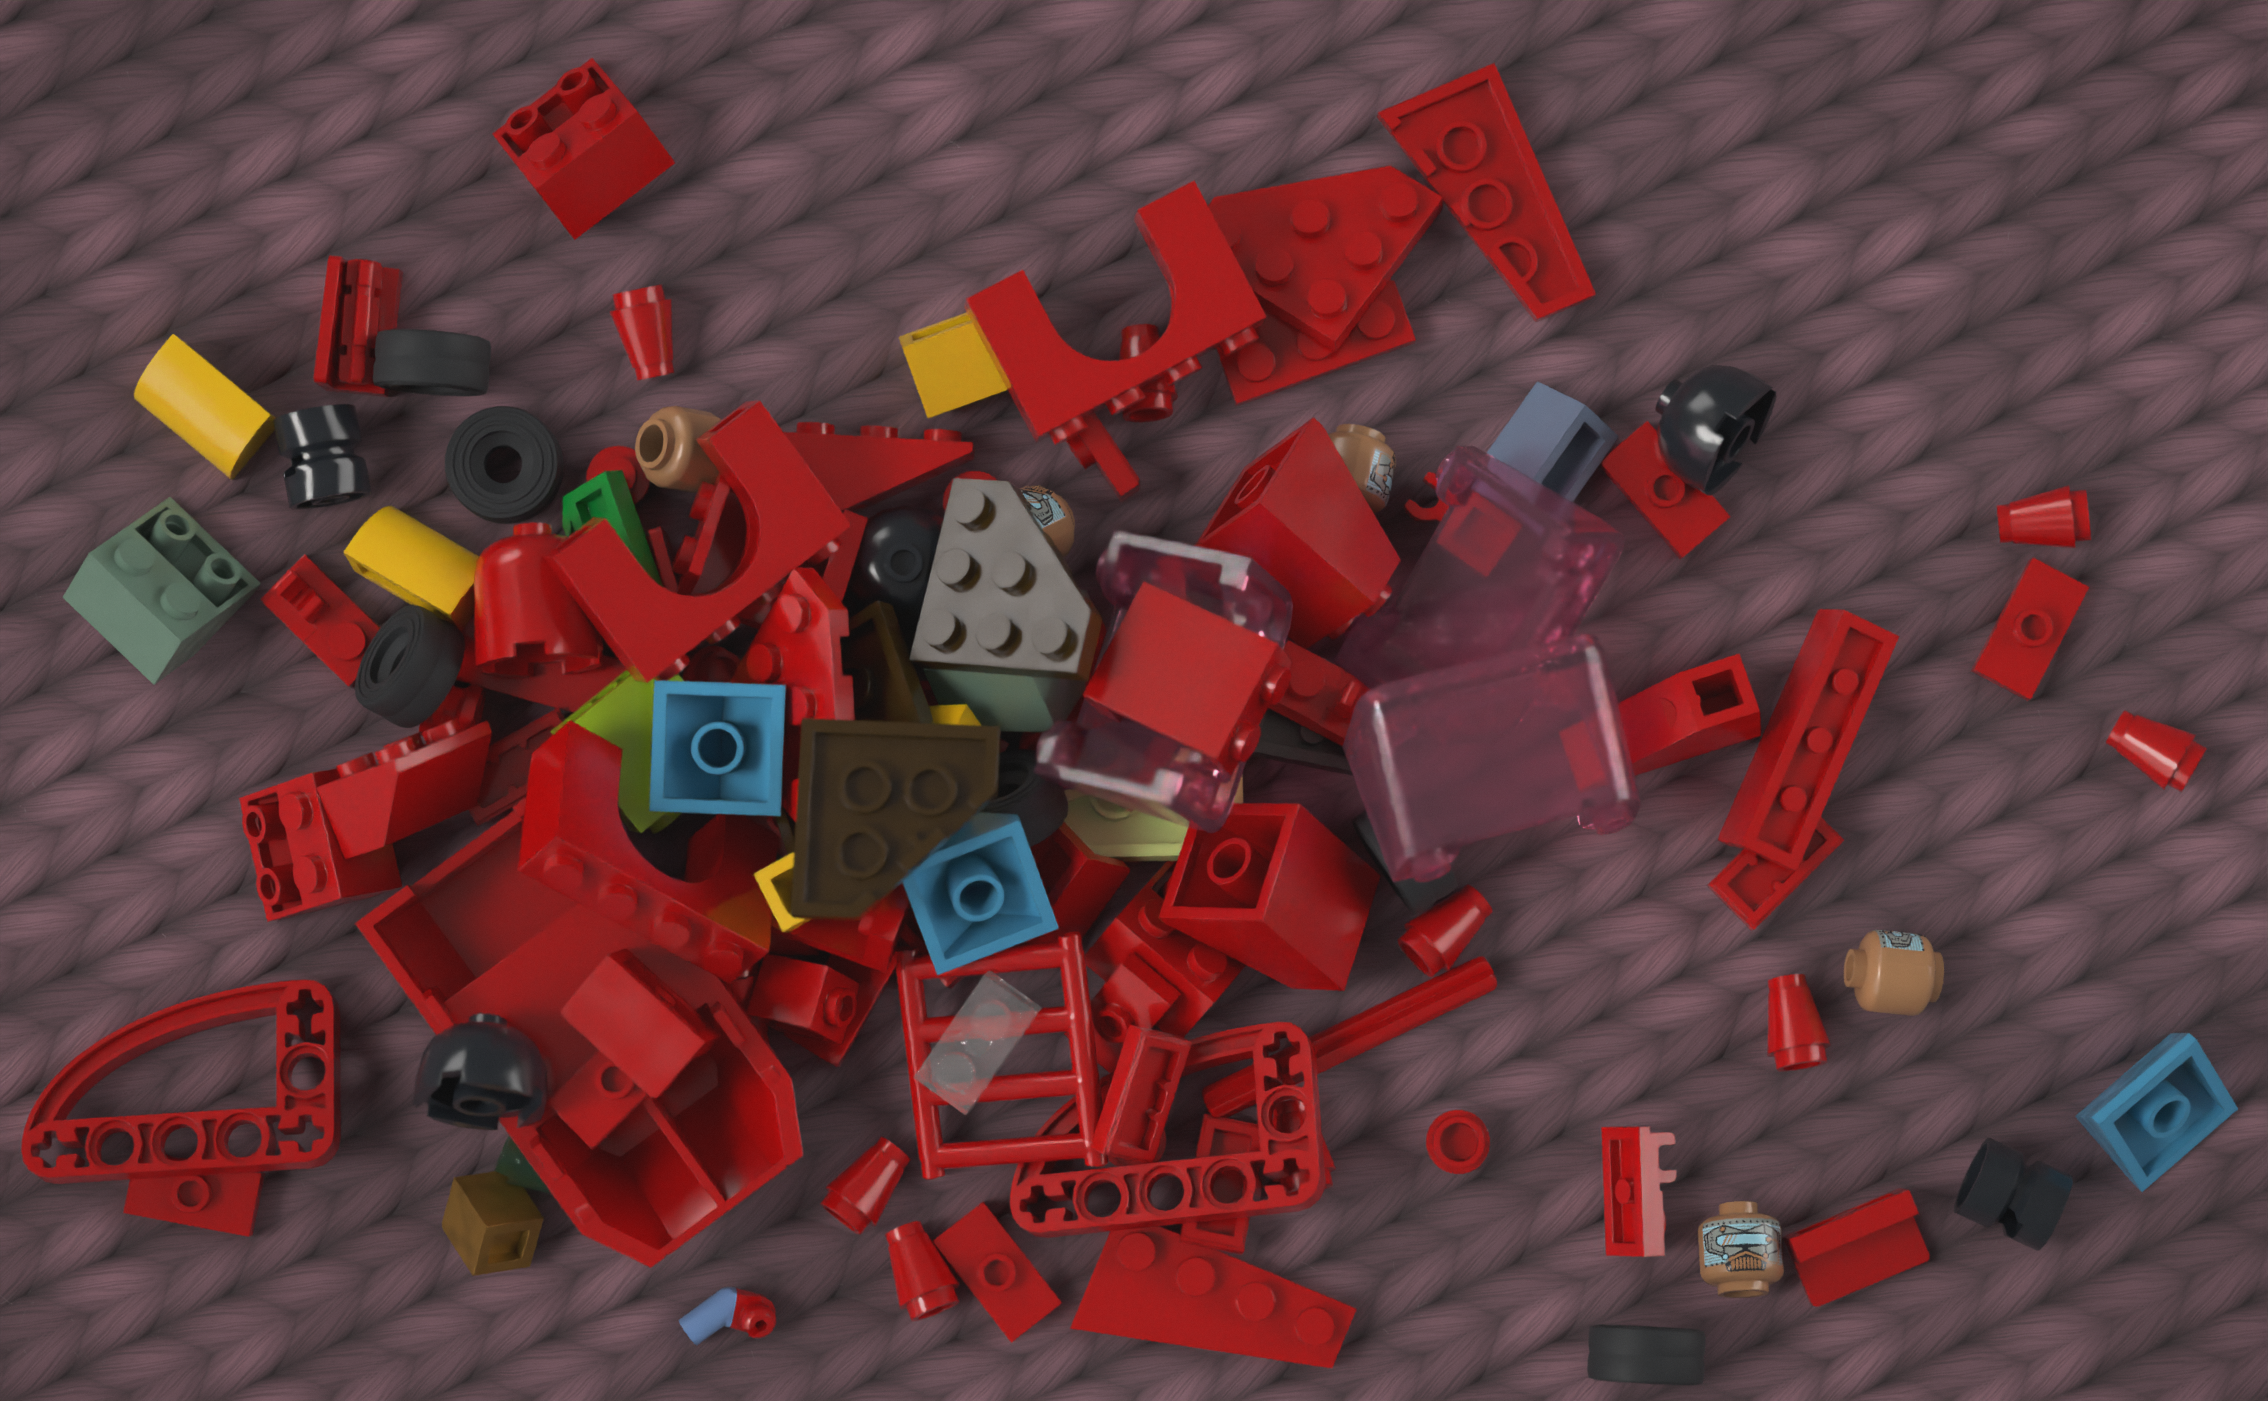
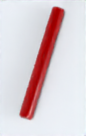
(1362, 1031)

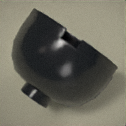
(1710, 422)
(896, 561)
(481, 1075)

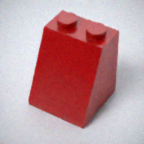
(1310, 531)
(1274, 894)

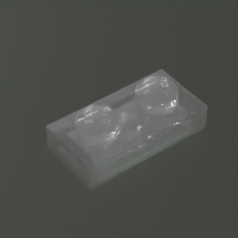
(977, 1042)

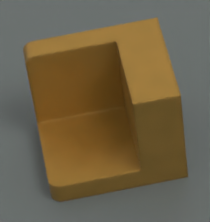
(491, 1223)

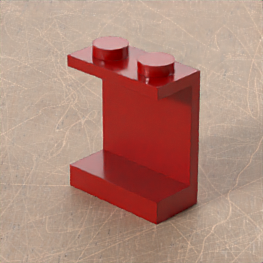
(721, 540)
(1190, 677)

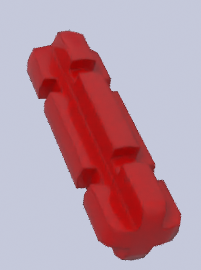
(359, 321)

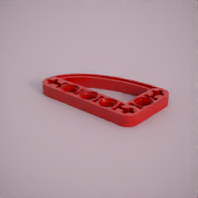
(213, 1128)
(1197, 1174)

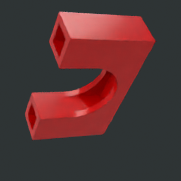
(1061, 386)
(786, 524)
(582, 851)

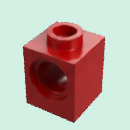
(803, 999)

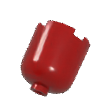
(526, 611)

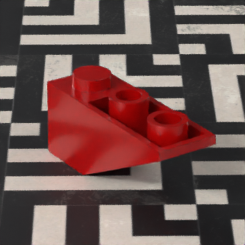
(876, 463)
(1690, 715)

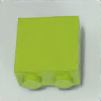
(625, 718)

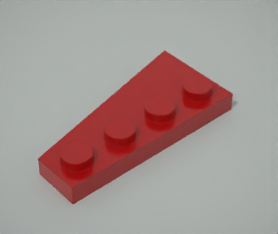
(1207, 1300)

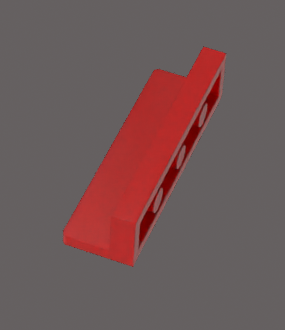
(1808, 737)

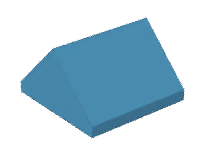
(717, 748)
(979, 893)
(2158, 1109)

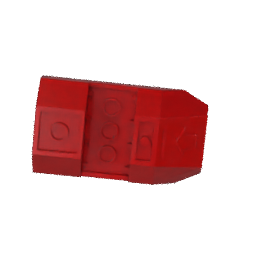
(507, 946)

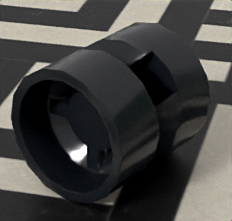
(322, 456)
(2011, 1193)

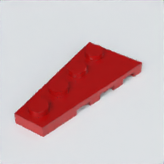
(1484, 168)

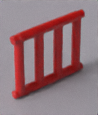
(1079, 1081)

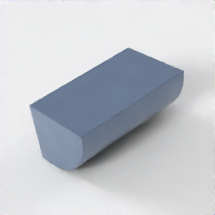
(1554, 441)

